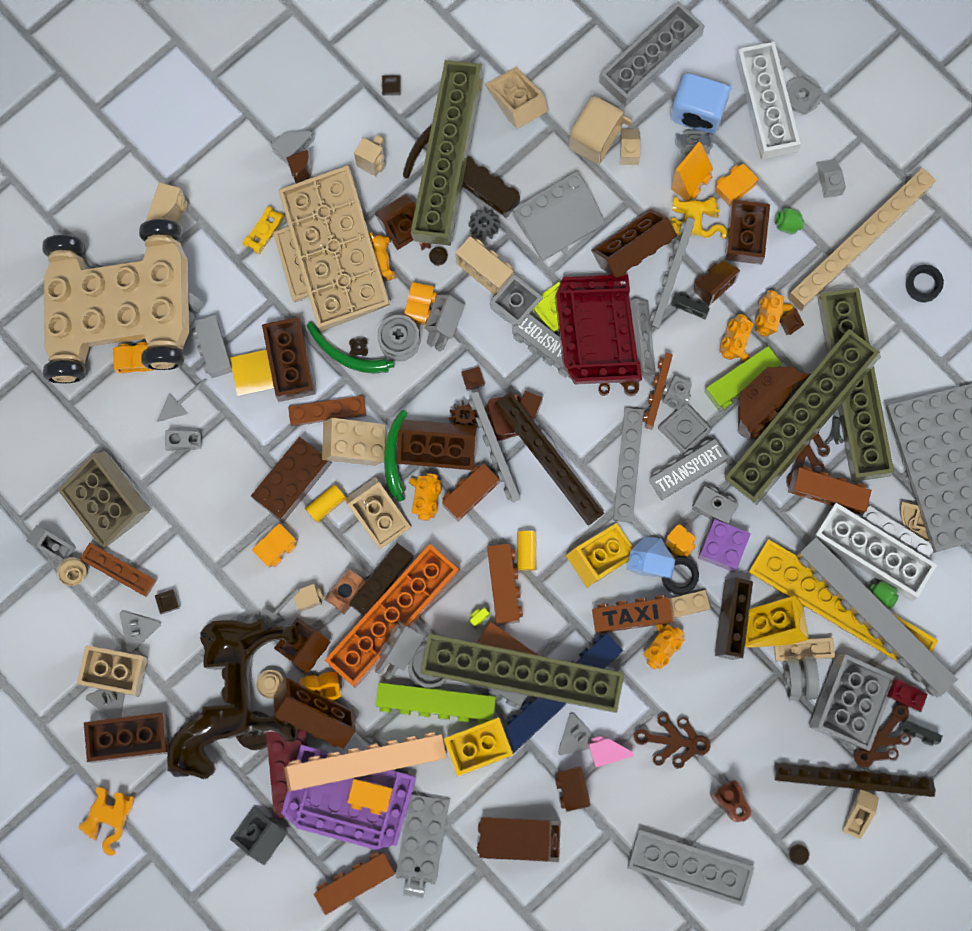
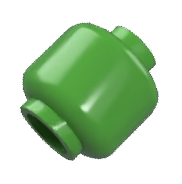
(789, 221)
(885, 594)

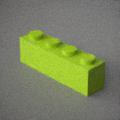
(730, 385)

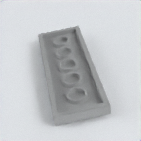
(691, 867)

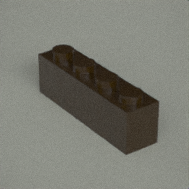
(490, 189)
(382, 579)
(734, 618)

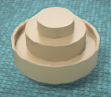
(71, 571)
(268, 683)

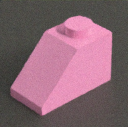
(607, 751)

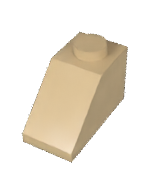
(630, 147)
(861, 813)

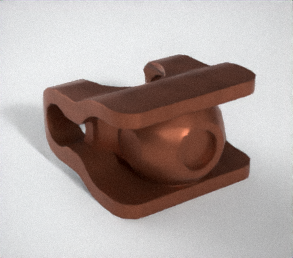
(499, 424)
(729, 798)

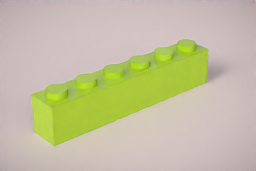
(435, 702)

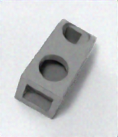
(182, 440)

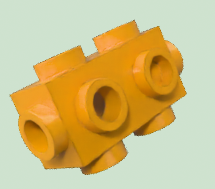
(771, 310)
(736, 337)
(425, 496)
(664, 646)

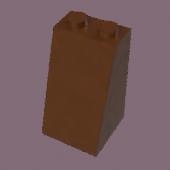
(519, 839)

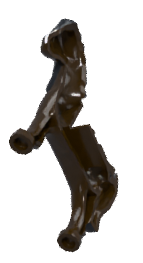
(232, 653)

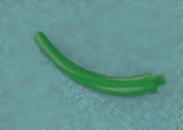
(361, 365)
(390, 466)

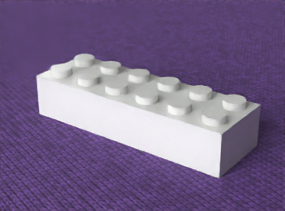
(768, 100)
(875, 551)

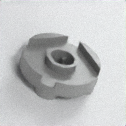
(813, 91)
(690, 138)

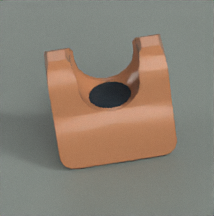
(345, 590)

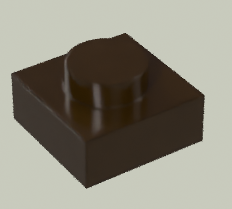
(391, 85)
(167, 601)

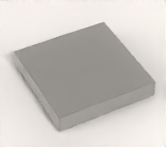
(685, 429)

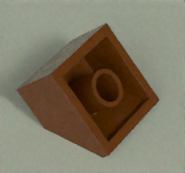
(397, 220)
(716, 282)
(307, 649)
(573, 789)

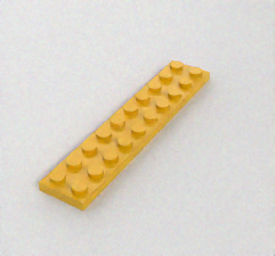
(785, 574)

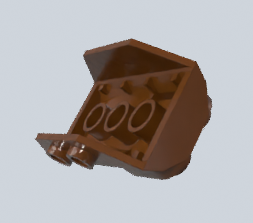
(765, 398)

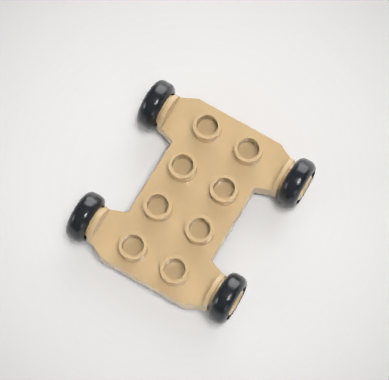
(115, 302)

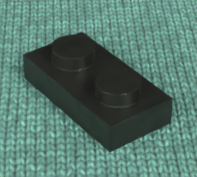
(695, 308)
(928, 737)

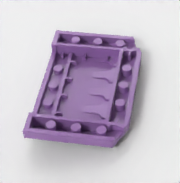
(326, 811)

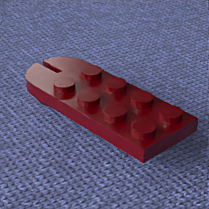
(279, 755)

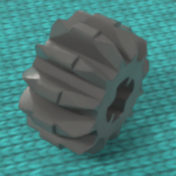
(491, 224)

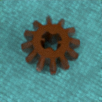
(463, 409)

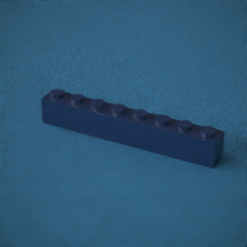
(539, 712)

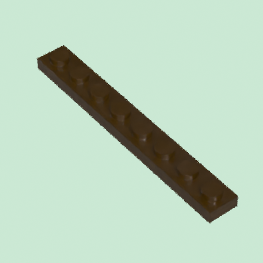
(549, 458)
(854, 779)

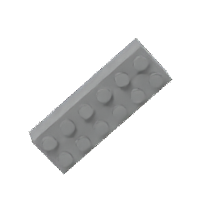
(651, 54)

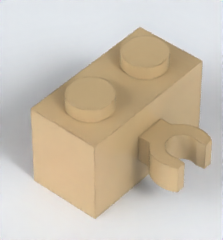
(370, 155)

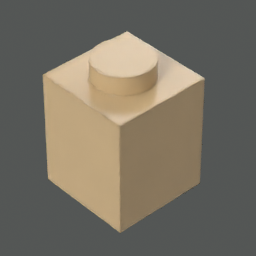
(308, 598)

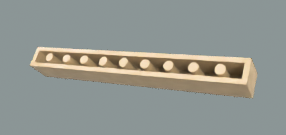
(861, 239)

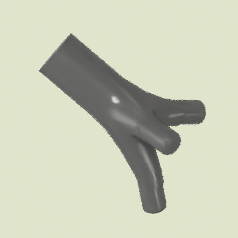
(835, 434)

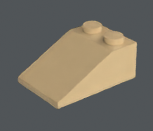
(517, 97)
(167, 203)
(377, 513)

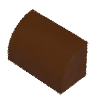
(300, 166)

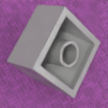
(515, 301)

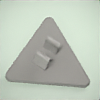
(136, 629)
(107, 702)
(575, 736)

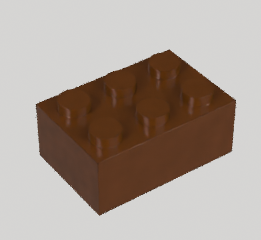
(747, 232)

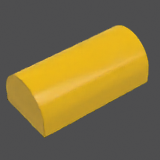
(325, 503)
(526, 551)

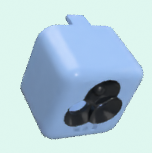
(700, 103)

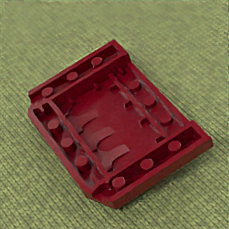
(597, 330)

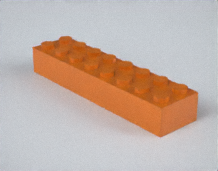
(401, 602)

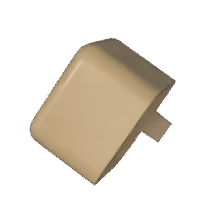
(596, 129)

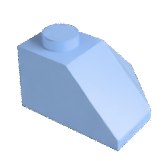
(651, 558)

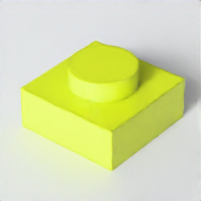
(478, 617)

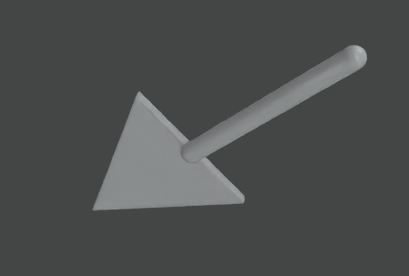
(173, 408)
(272, 617)

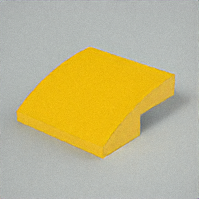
(251, 372)

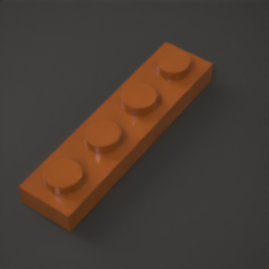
(659, 383)
(326, 410)
(117, 569)

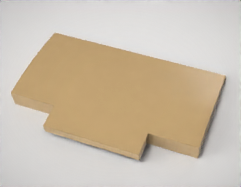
(329, 250)

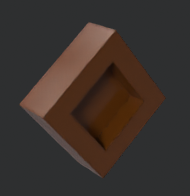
(791, 321)
(472, 378)

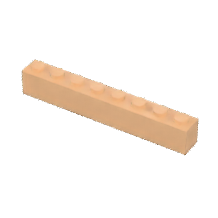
(365, 762)

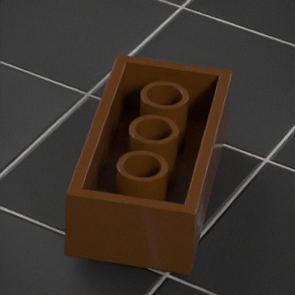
(634, 243)
(288, 359)
(437, 444)
(290, 479)
(314, 713)
(126, 737)

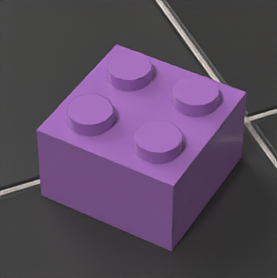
(724, 545)

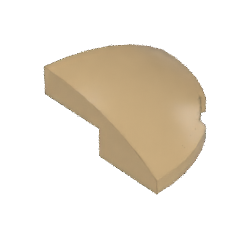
(913, 520)

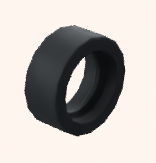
(934, 273)
(694, 579)

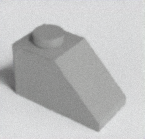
(291, 144)
(831, 178)
(50, 544)

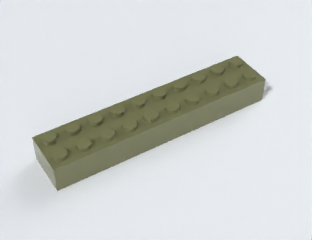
(447, 153)
(862, 410)
(803, 416)
(522, 673)

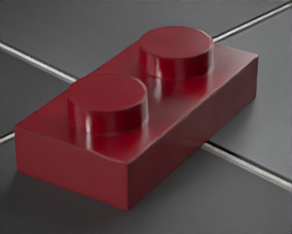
(907, 695)

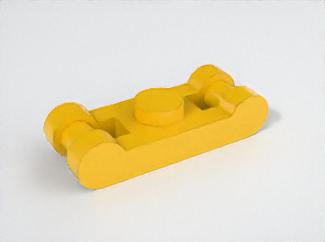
(263, 230)

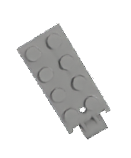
(422, 843)

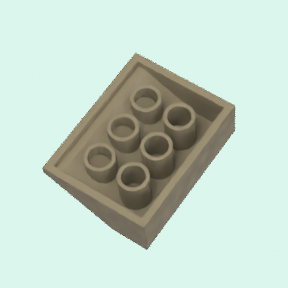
(103, 499)

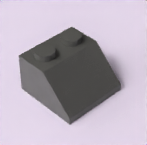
(258, 836)

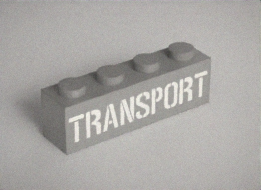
(540, 341)
(688, 469)

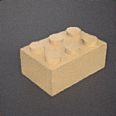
(483, 265)
(353, 442)
(112, 671)

